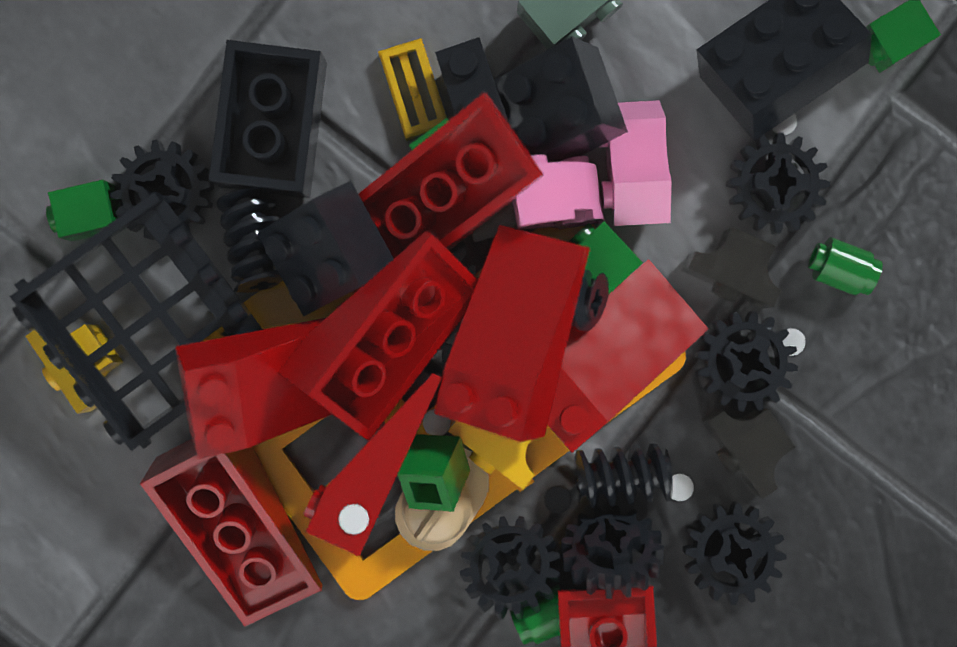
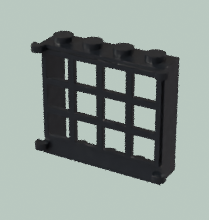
(65, 351)

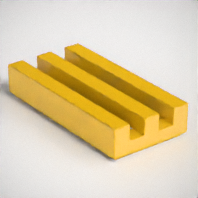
(401, 52)

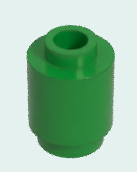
(845, 267)
(540, 625)

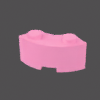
(638, 168)
(562, 197)

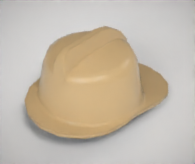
(440, 529)

